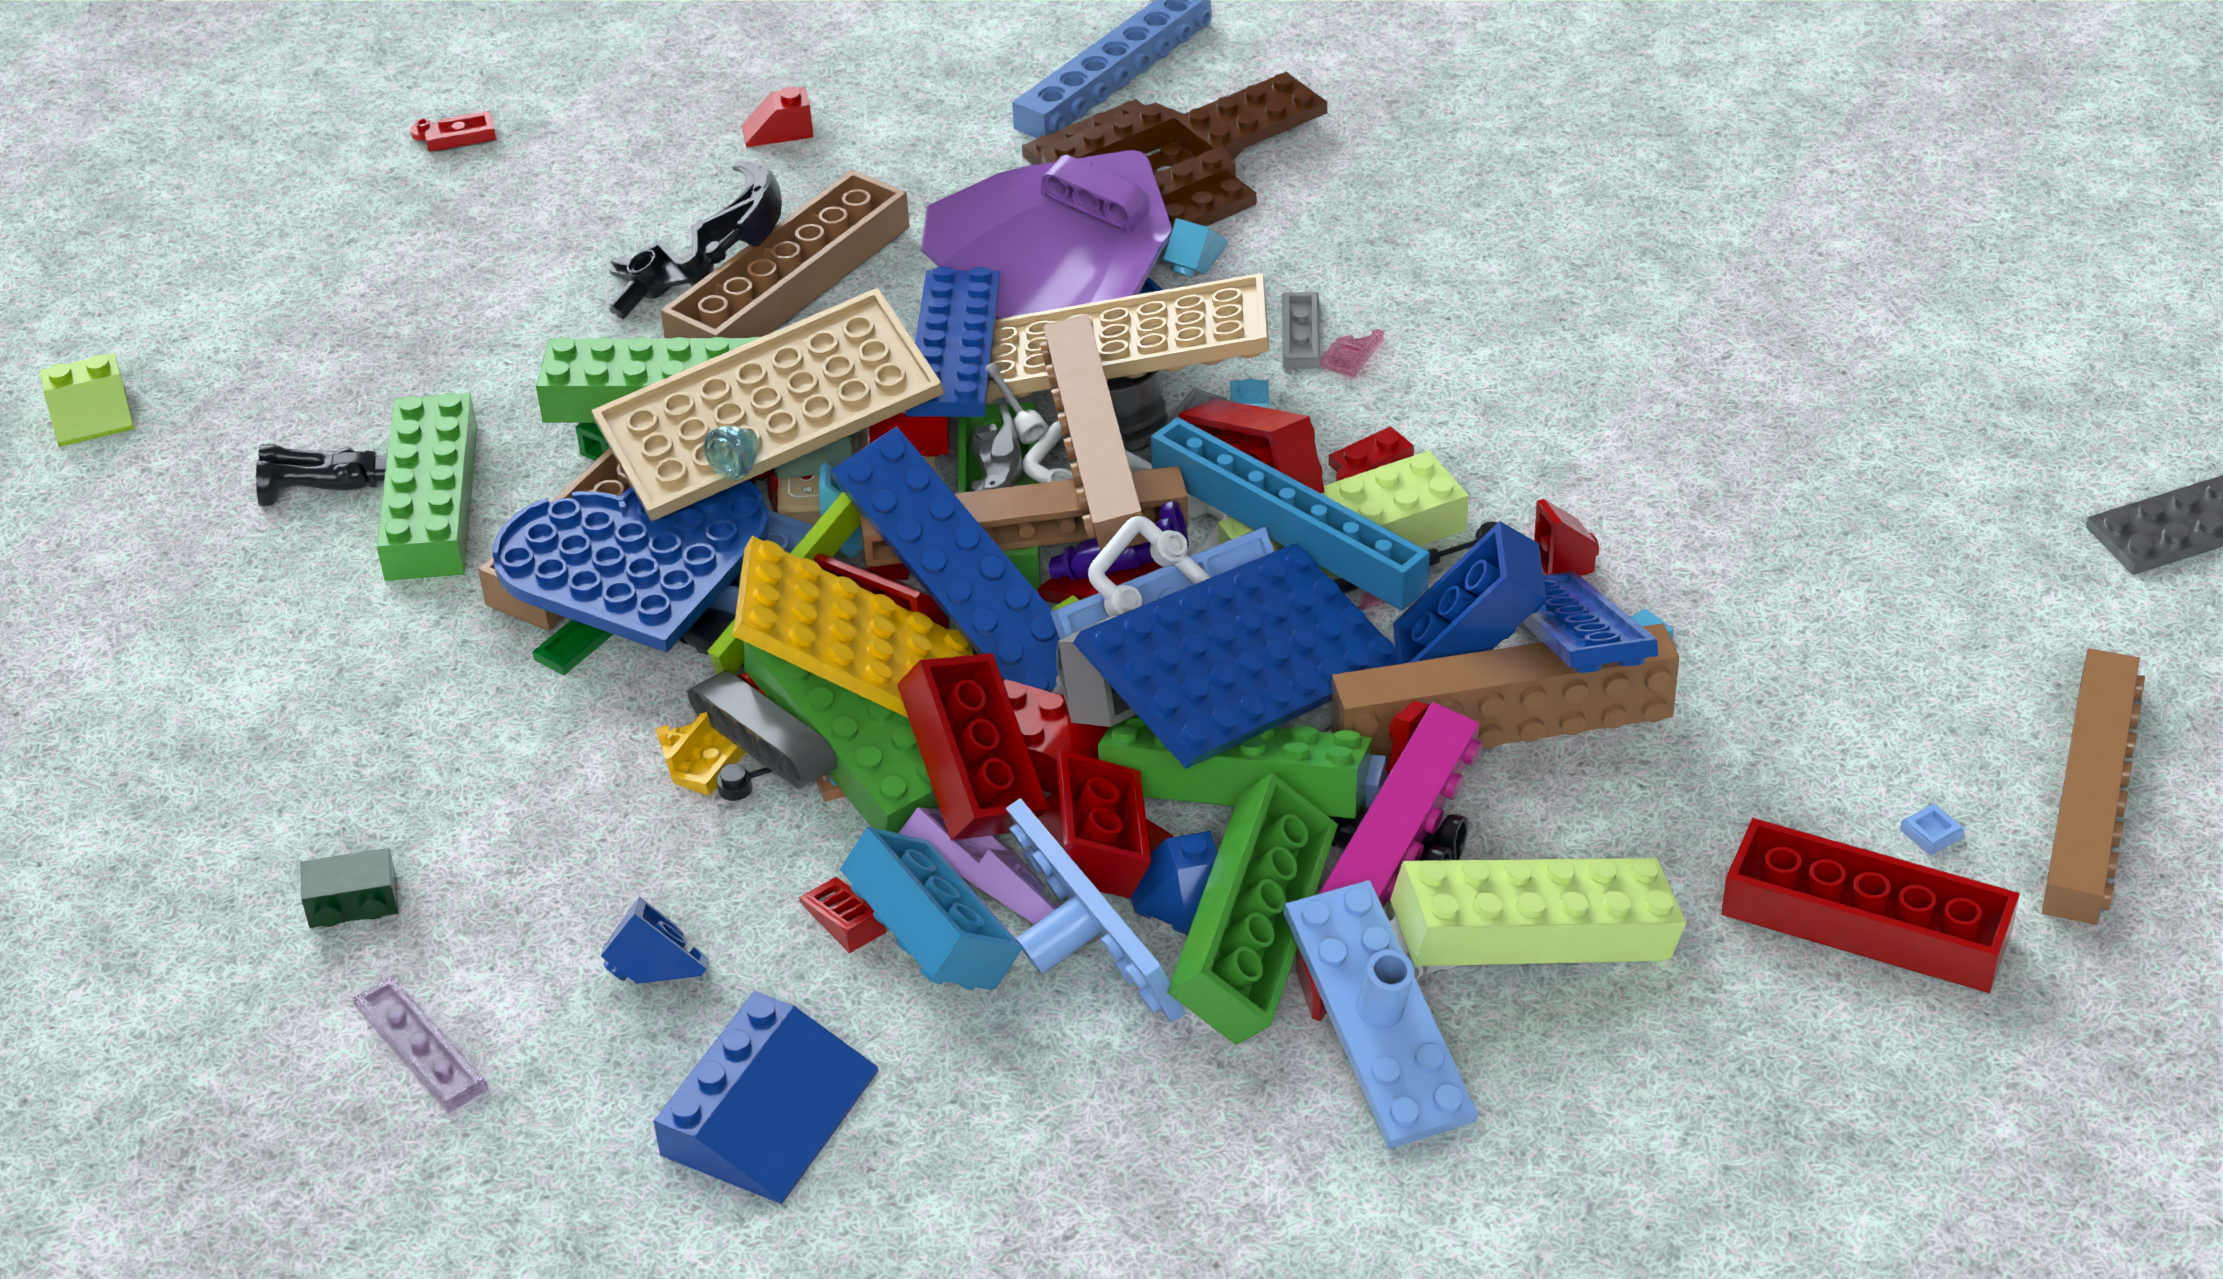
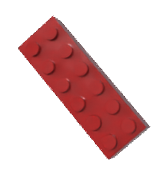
(1870, 904)

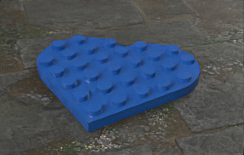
(619, 571)

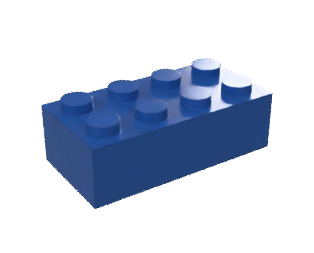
(1474, 600)

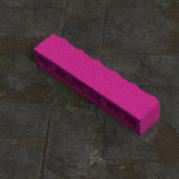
(1409, 802)

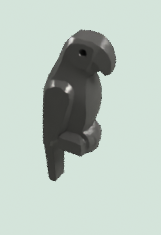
(997, 453)

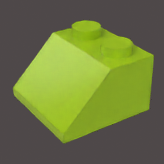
(86, 399)

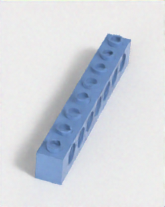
(1108, 65)

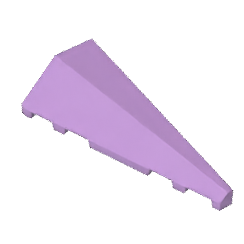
(985, 864)

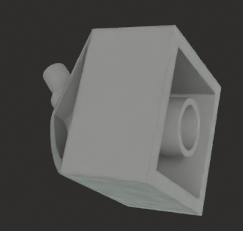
(1085, 690)

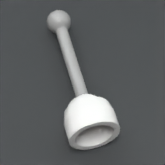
(1028, 424)

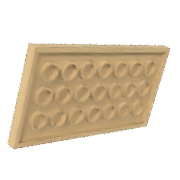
(1142, 332)
(786, 387)

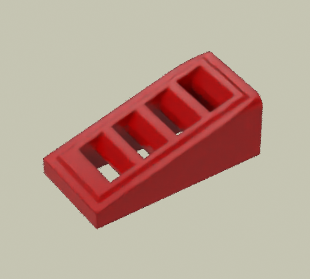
(849, 934)

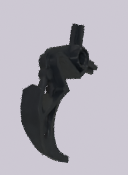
(745, 219)

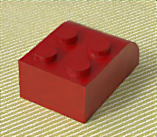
(1047, 728)

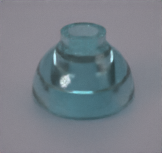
(731, 451)

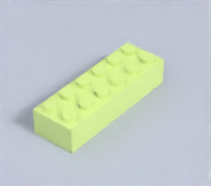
(1406, 497)
(1536, 911)

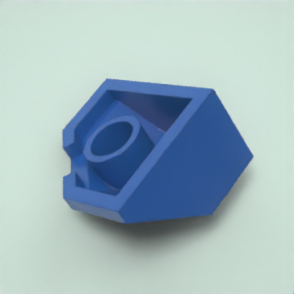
(1176, 880)
(650, 948)

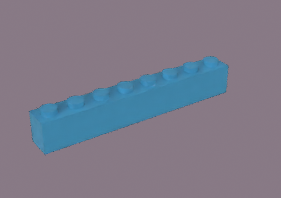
(1293, 514)

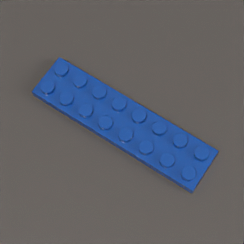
(958, 338)
(952, 558)
(1587, 626)

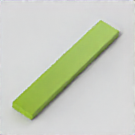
(825, 538)

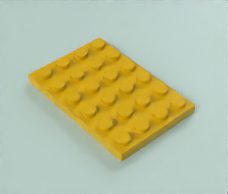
(834, 625)

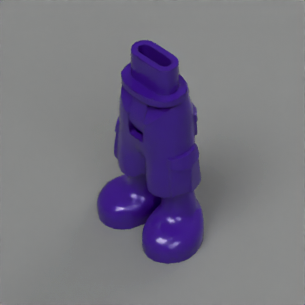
(1076, 561)

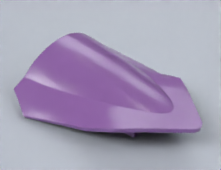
(1055, 231)

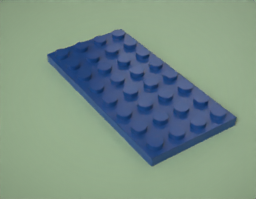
(1235, 653)

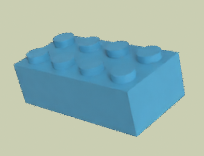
(930, 910)

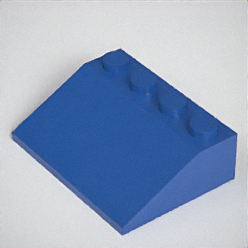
(763, 1099)

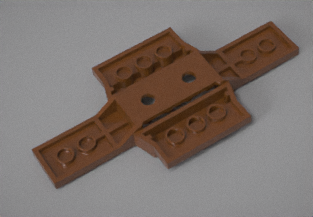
(1204, 143)

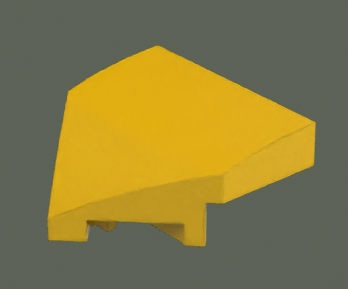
(697, 754)

